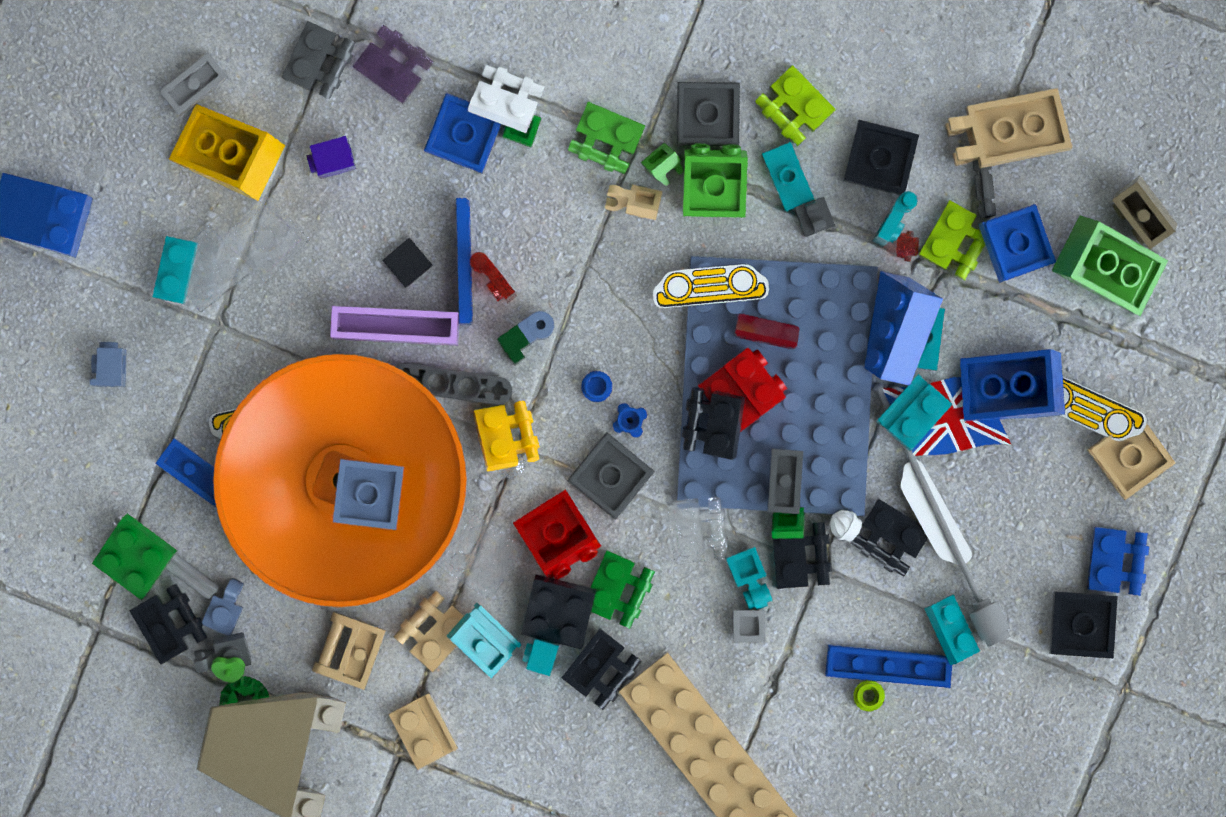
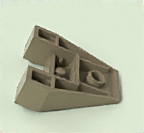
(262, 748)

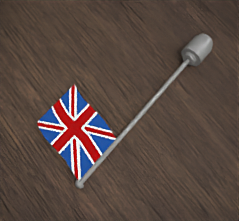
(946, 437)

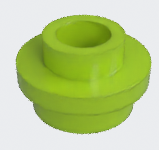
(878, 698)

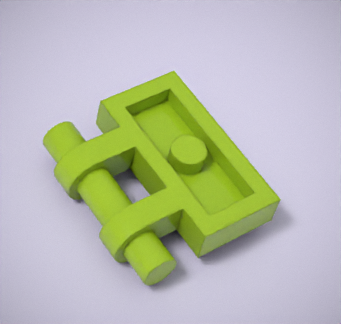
(802, 99)
(948, 235)

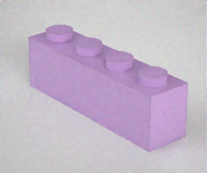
(394, 325)

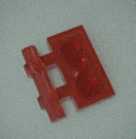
(498, 284)

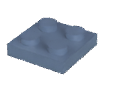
(368, 494)

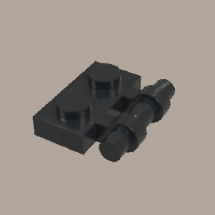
(722, 426)
(896, 529)
(791, 563)
(159, 627)
(593, 663)

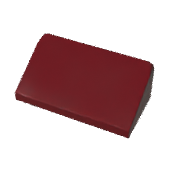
(767, 331)

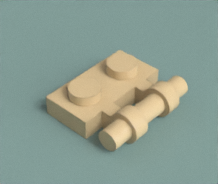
(434, 645)

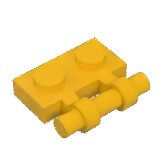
(496, 436)

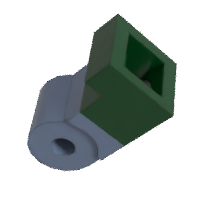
(533, 328)

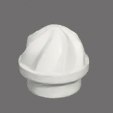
(845, 525)

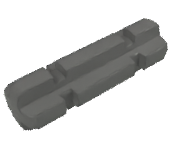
(984, 191)

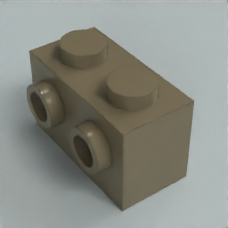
(1144, 213)

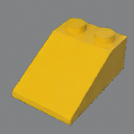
(227, 151)

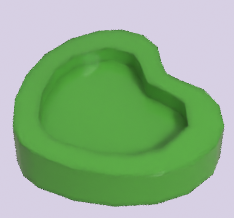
(228, 669)

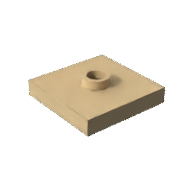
(1131, 462)

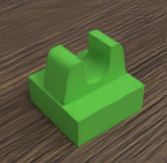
(661, 162)

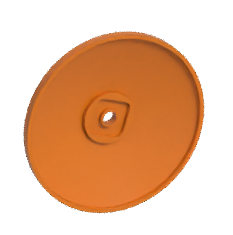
(281, 467)

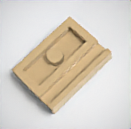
(423, 731)

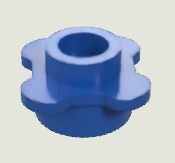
(633, 428)

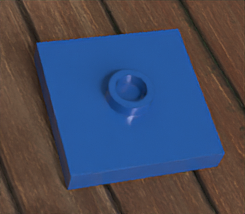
(462, 135)
(1017, 243)

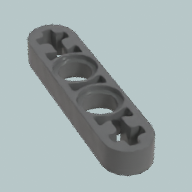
(453, 379)

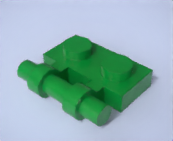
(610, 583)

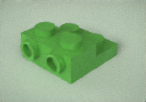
(715, 181)

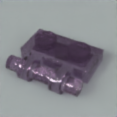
(387, 72)

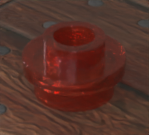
(907, 245)

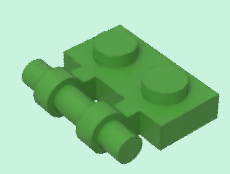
(609, 129)

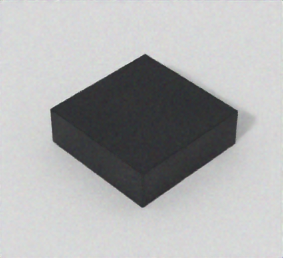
(407, 262)

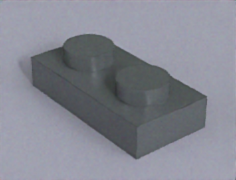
(785, 481)

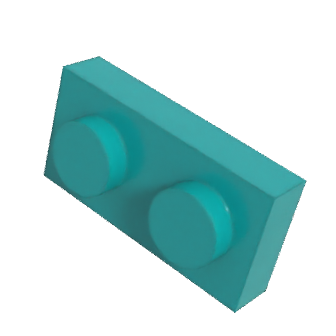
(175, 270)
(952, 630)

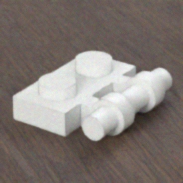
(504, 106)

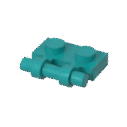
(891, 226)

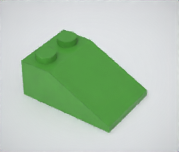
(1109, 265)

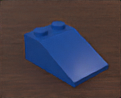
(42, 214)
(1012, 386)

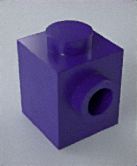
(331, 157)

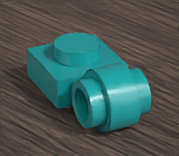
(747, 569)

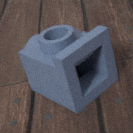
(109, 366)

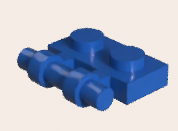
(1107, 561)

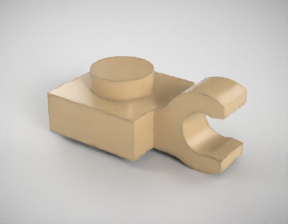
(638, 201)

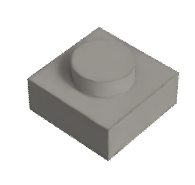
(748, 625)

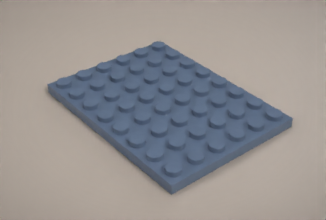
(824, 378)

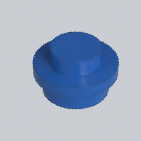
(596, 386)

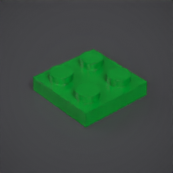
(134, 556)

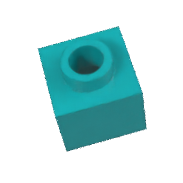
(540, 656)

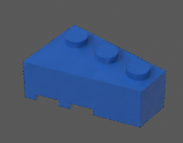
(900, 327)

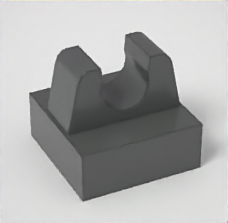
(814, 217)

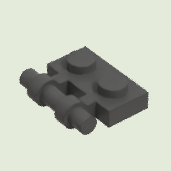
(309, 56)

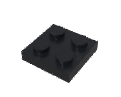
(881, 157)
(558, 611)
(1083, 625)

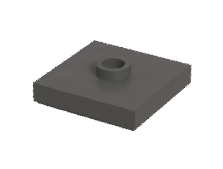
(708, 113)
(611, 475)

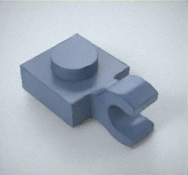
(224, 612)

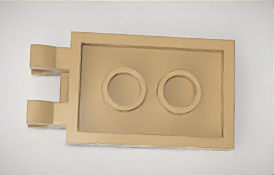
(1011, 129)

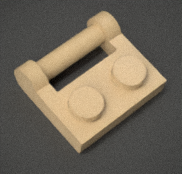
(358, 655)

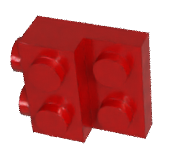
(749, 379)
(557, 535)

